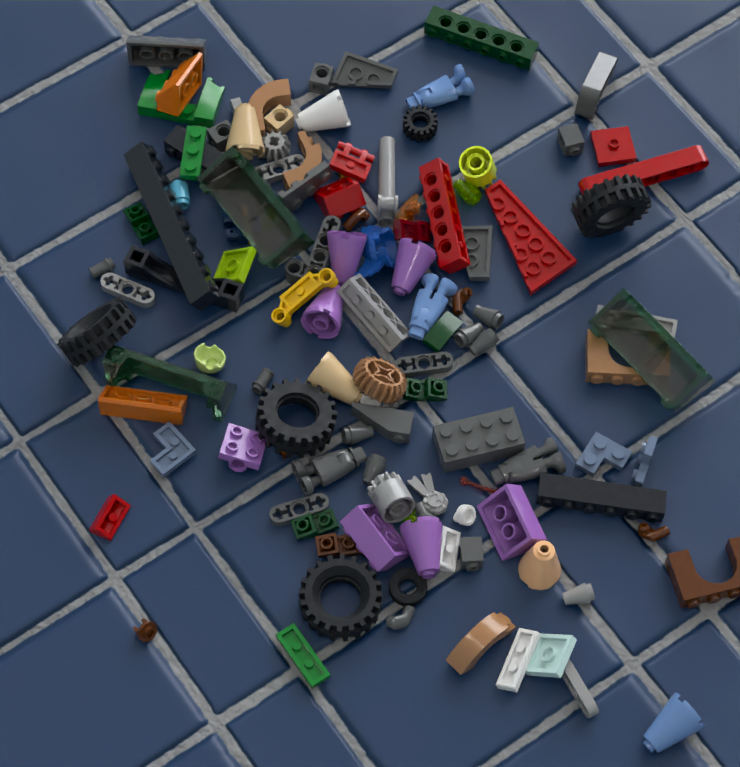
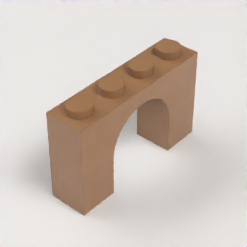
(602, 368)

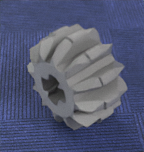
(276, 146)

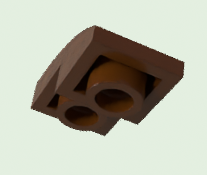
(335, 545)

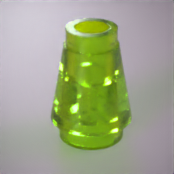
(468, 192)

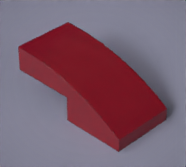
(414, 230)

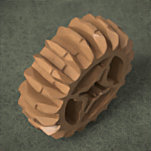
(379, 380)

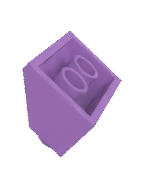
(511, 521)
(375, 537)

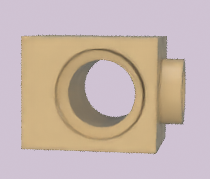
(272, 120)

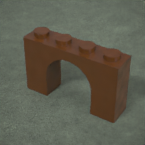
(692, 588)

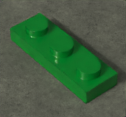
(193, 152)
(303, 655)

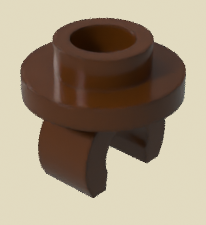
(146, 631)

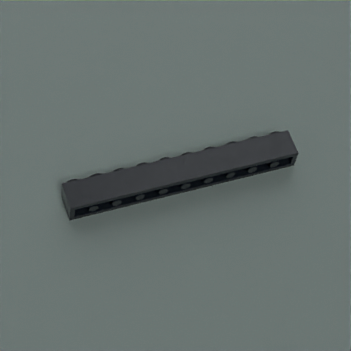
(172, 226)

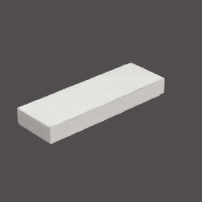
(518, 660)

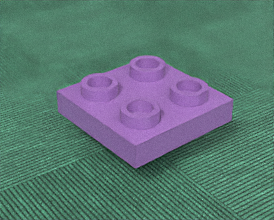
(242, 448)

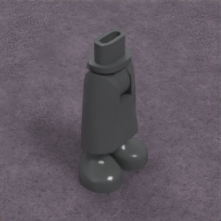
(529, 464)
(327, 468)

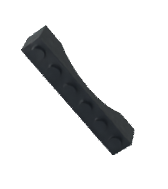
(149, 267)

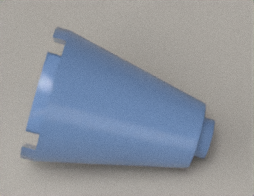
(672, 725)

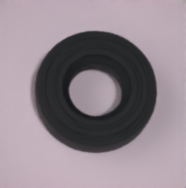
(407, 599)

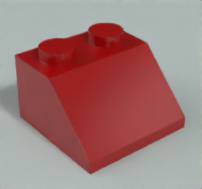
(340, 197)

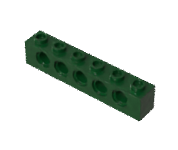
(481, 38)

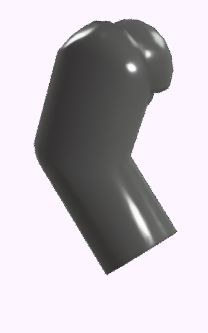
(401, 621)

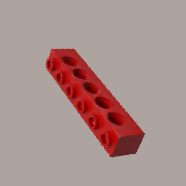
(444, 216)

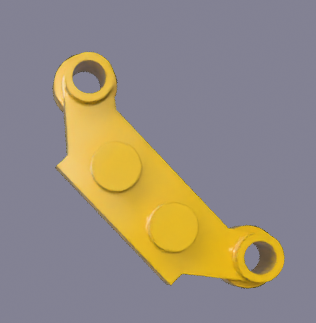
(300, 293)

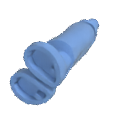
(442, 90)
(429, 308)

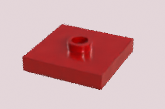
(613, 146)

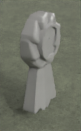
(433, 500)

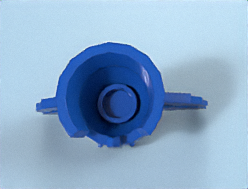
(379, 250)

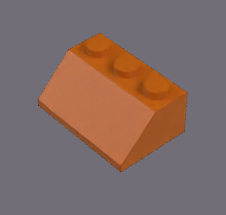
(180, 86)

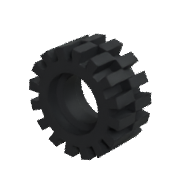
(416, 132)

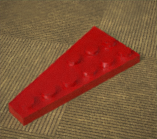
(532, 245)

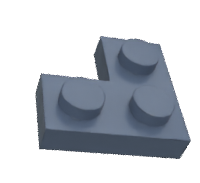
(599, 450)
(175, 452)
(644, 460)

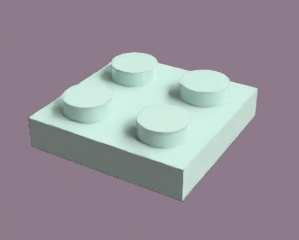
(551, 655)

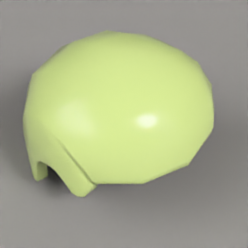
(209, 358)

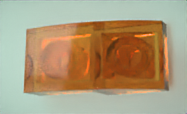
(409, 209)

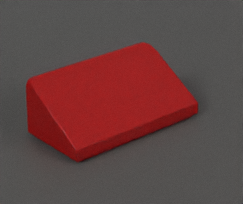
(110, 517)

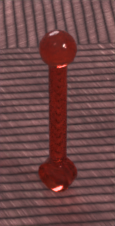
(464, 481)

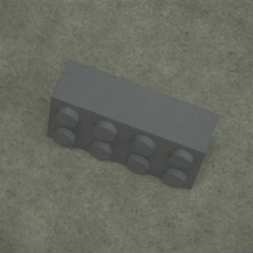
(478, 439)

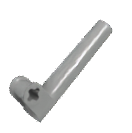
(387, 200)

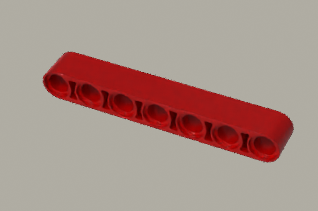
(655, 169)

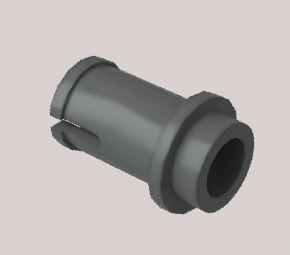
(102, 268)
(262, 381)

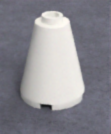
(324, 114)

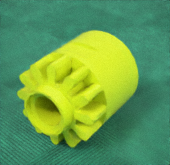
(477, 166)

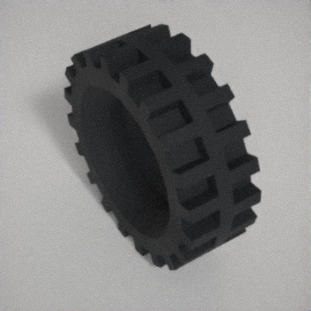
(611, 206)
(97, 332)
(289, 438)
(340, 571)

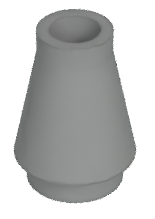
(579, 595)

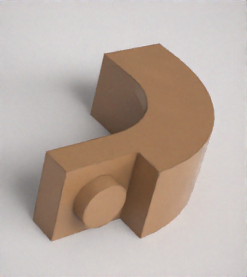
(269, 97)
(312, 155)
(478, 641)

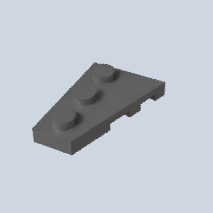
(363, 73)
(307, 187)
(479, 249)

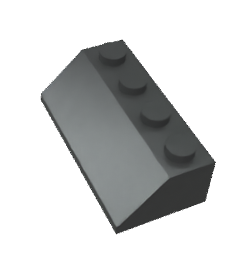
(163, 51)

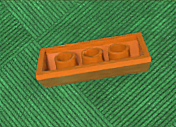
(142, 404)

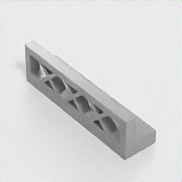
(373, 312)

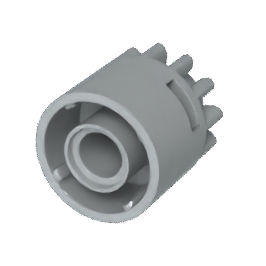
(391, 497)

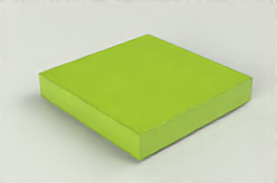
(236, 264)

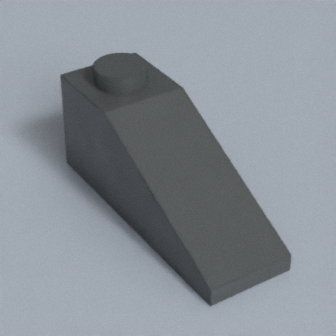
(388, 422)

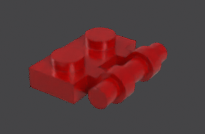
(349, 165)

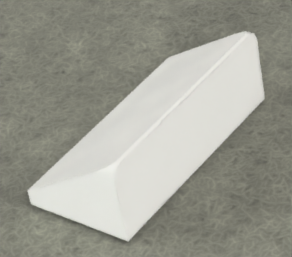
(449, 549)

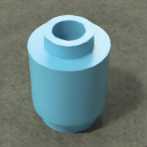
(182, 192)

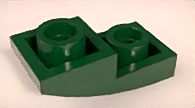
(141, 223)
(442, 331)
(427, 391)
(315, 525)

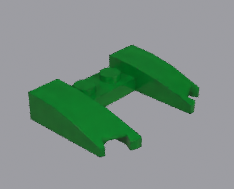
(200, 115)

